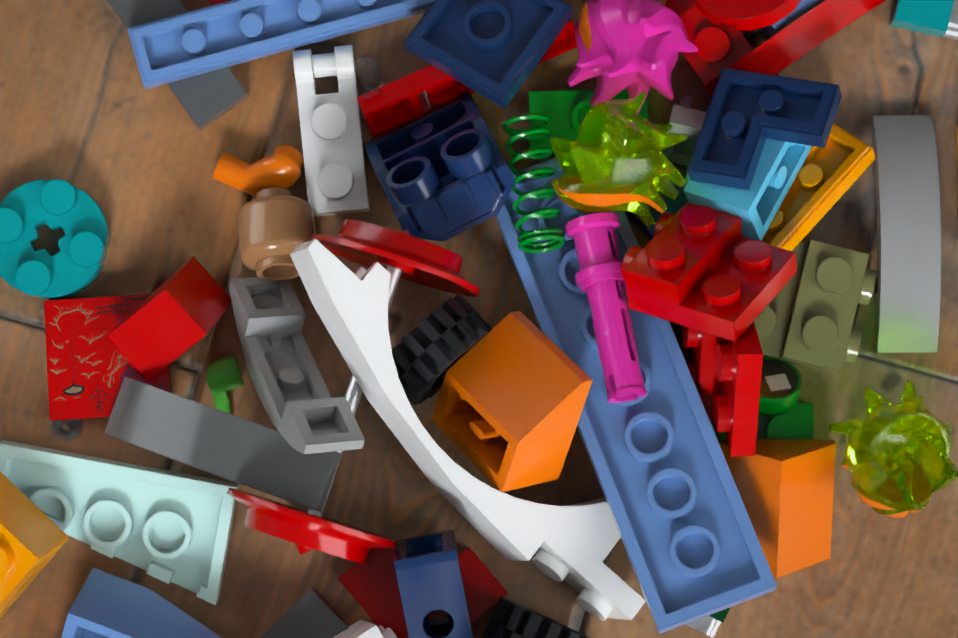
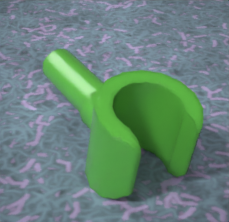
(222, 377)

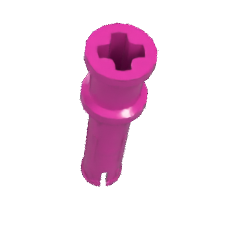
(602, 281)

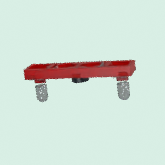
(397, 103)

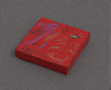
(82, 363)

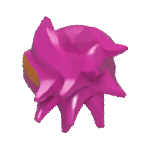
(628, 47)

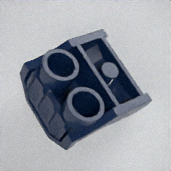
(442, 171)

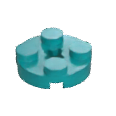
(81, 248)

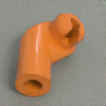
(275, 170)

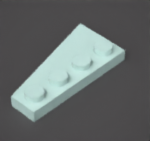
(141, 514)

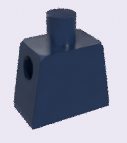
(429, 581)

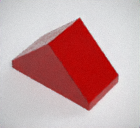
(170, 319)

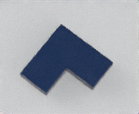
(757, 108)

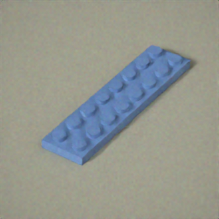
(651, 453)

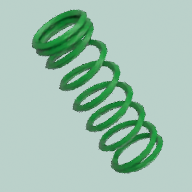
(555, 234)

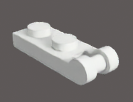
(331, 133)

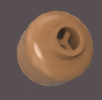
(271, 230)

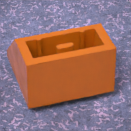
(513, 404)

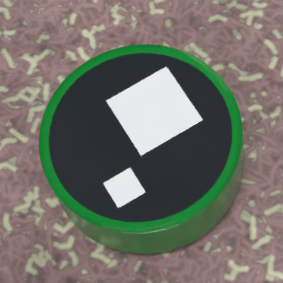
(779, 386)

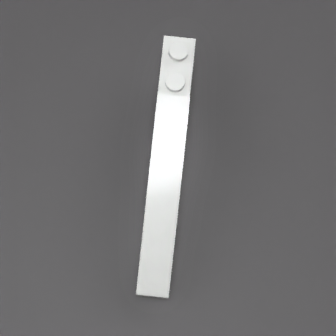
(566, 539)

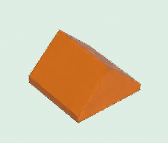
(788, 499)

